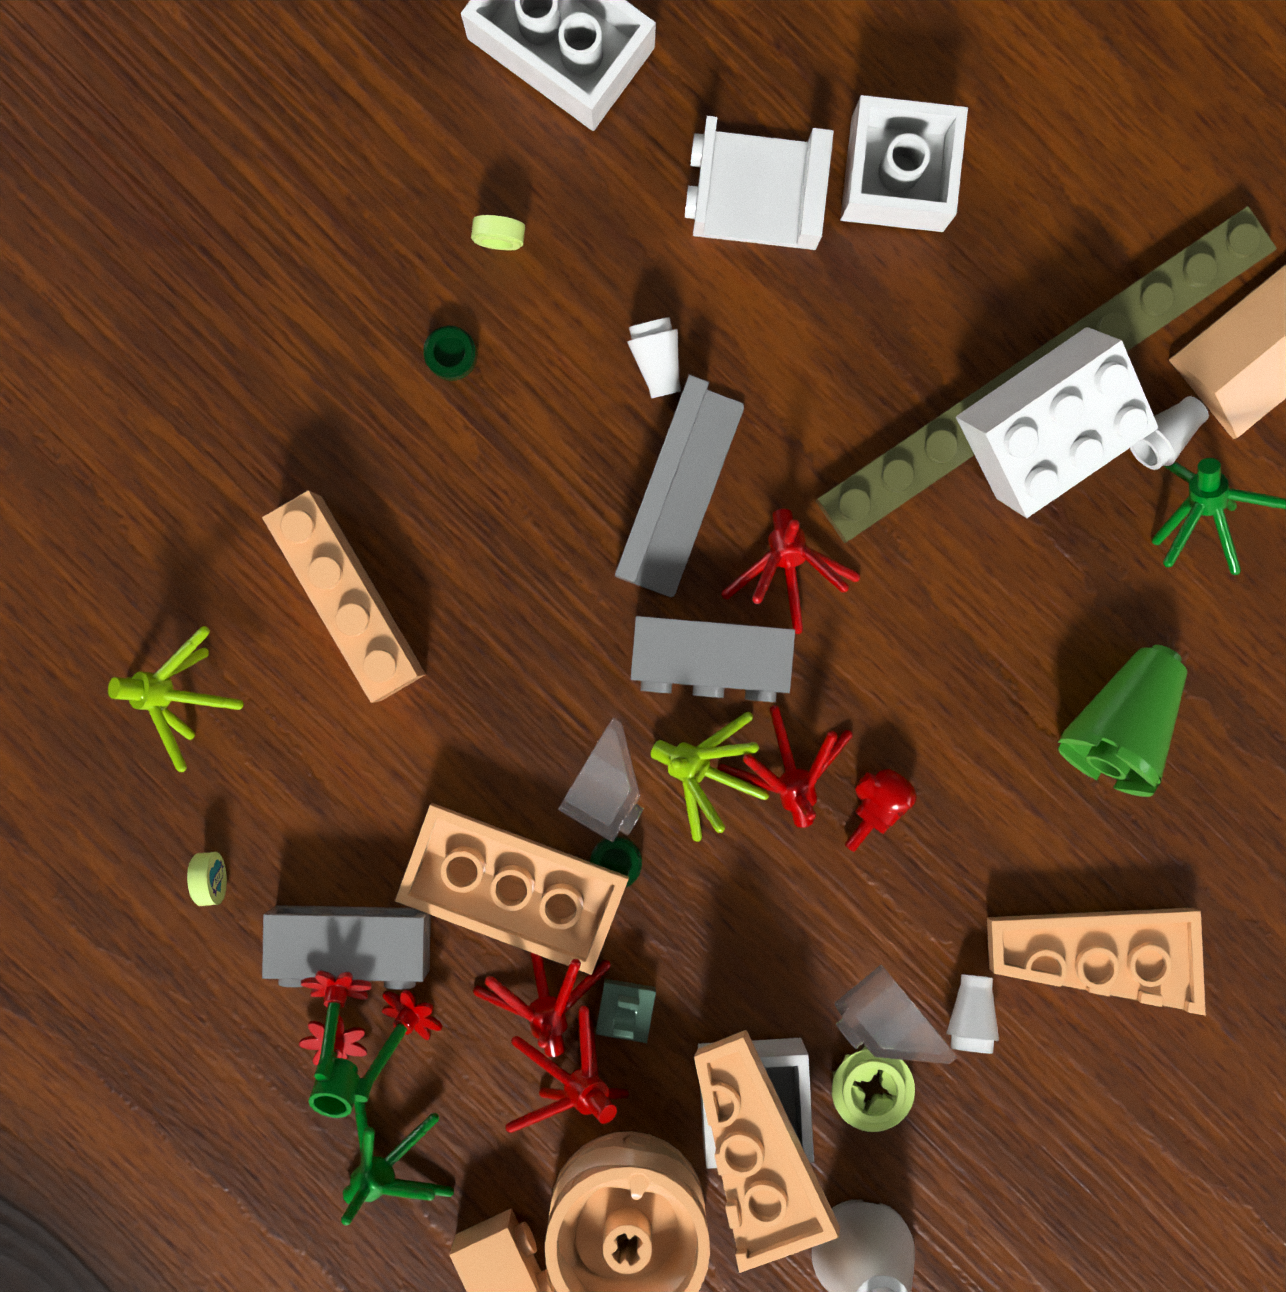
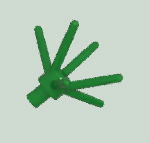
(1208, 497)
(376, 1174)

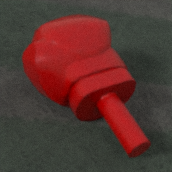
(884, 801)

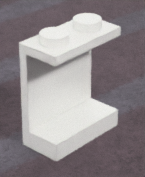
(760, 187)

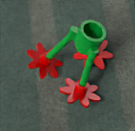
(336, 1077)

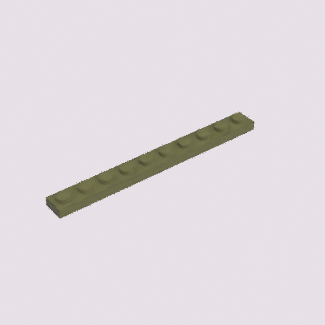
(1127, 316)

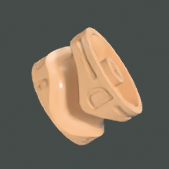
(627, 1219)

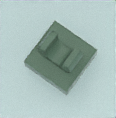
(625, 1010)

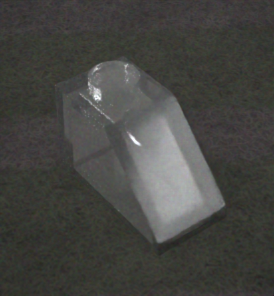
(606, 787)
(889, 1022)

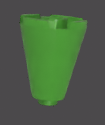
(1130, 723)

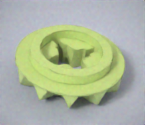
(882, 1110)

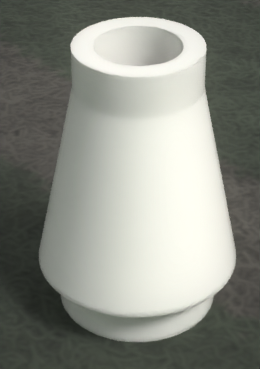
(656, 354)
(1174, 432)
(974, 1016)

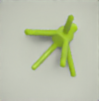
(155, 693)
(692, 764)

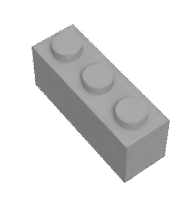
(712, 657)
(360, 940)

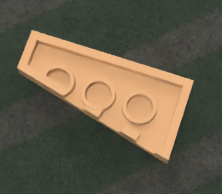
(1117, 953)
(764, 1170)

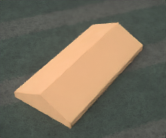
(1241, 358)
(511, 888)

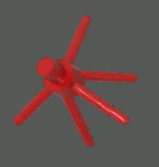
(787, 551)
(795, 785)
(547, 1012)
(581, 1088)

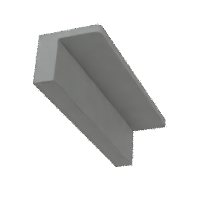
(680, 488)

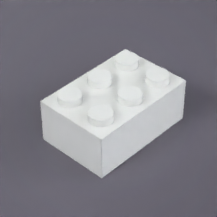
(565, 49)
(1058, 421)

